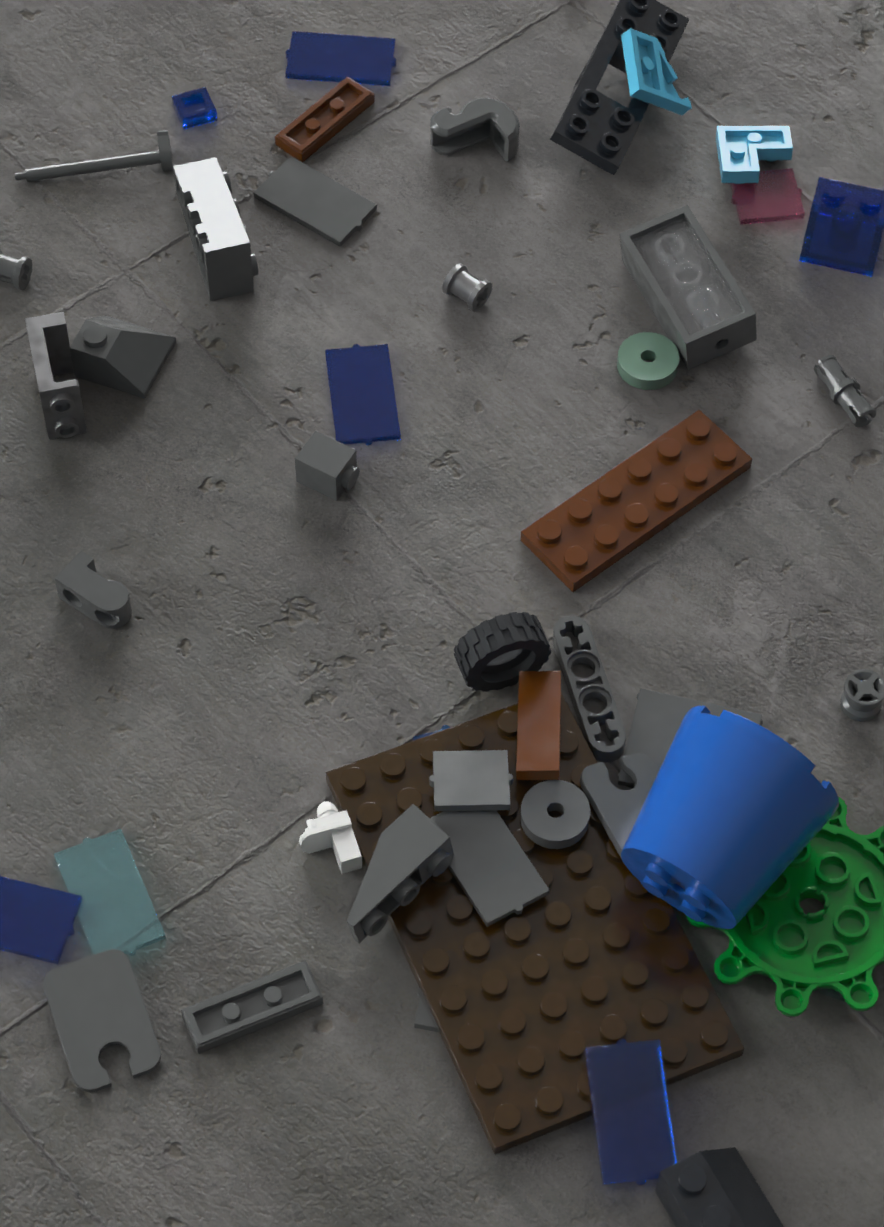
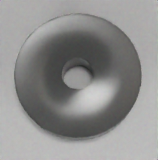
(550, 831)

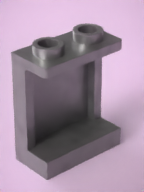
(52, 357)

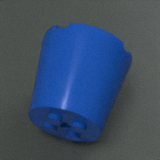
(725, 817)

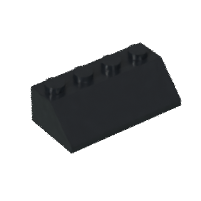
(714, 1191)

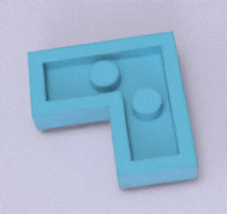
(743, 146)

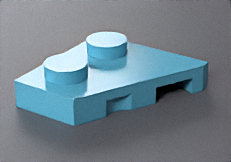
(650, 73)

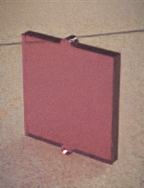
(770, 200)

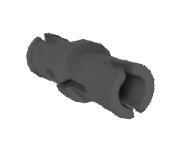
(844, 391)

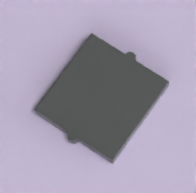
(471, 780)

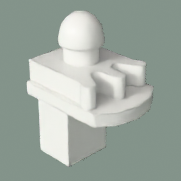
(334, 831)

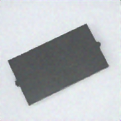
(315, 201)
(490, 864)

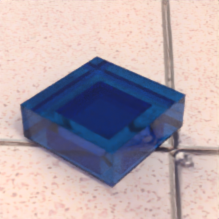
(194, 108)

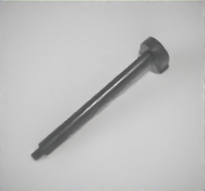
(162, 156)

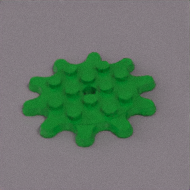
(821, 948)

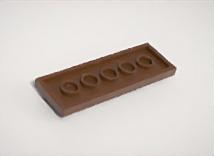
(635, 500)

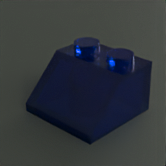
(844, 227)

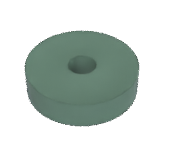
(648, 374)

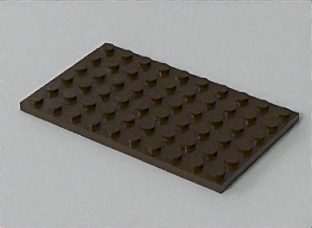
(561, 976)

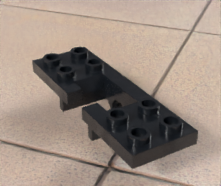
(594, 123)

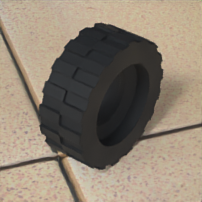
(500, 649)

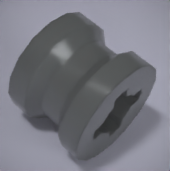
(859, 685)

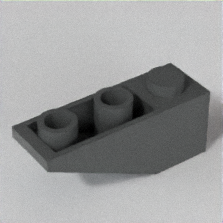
(402, 862)

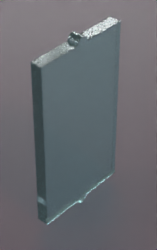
(115, 900)

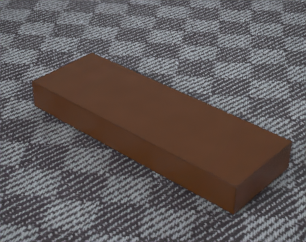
(324, 119)
(539, 725)

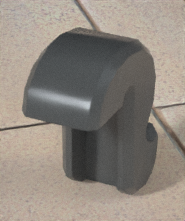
(476, 122)

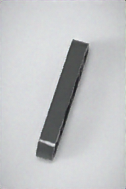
(592, 687)

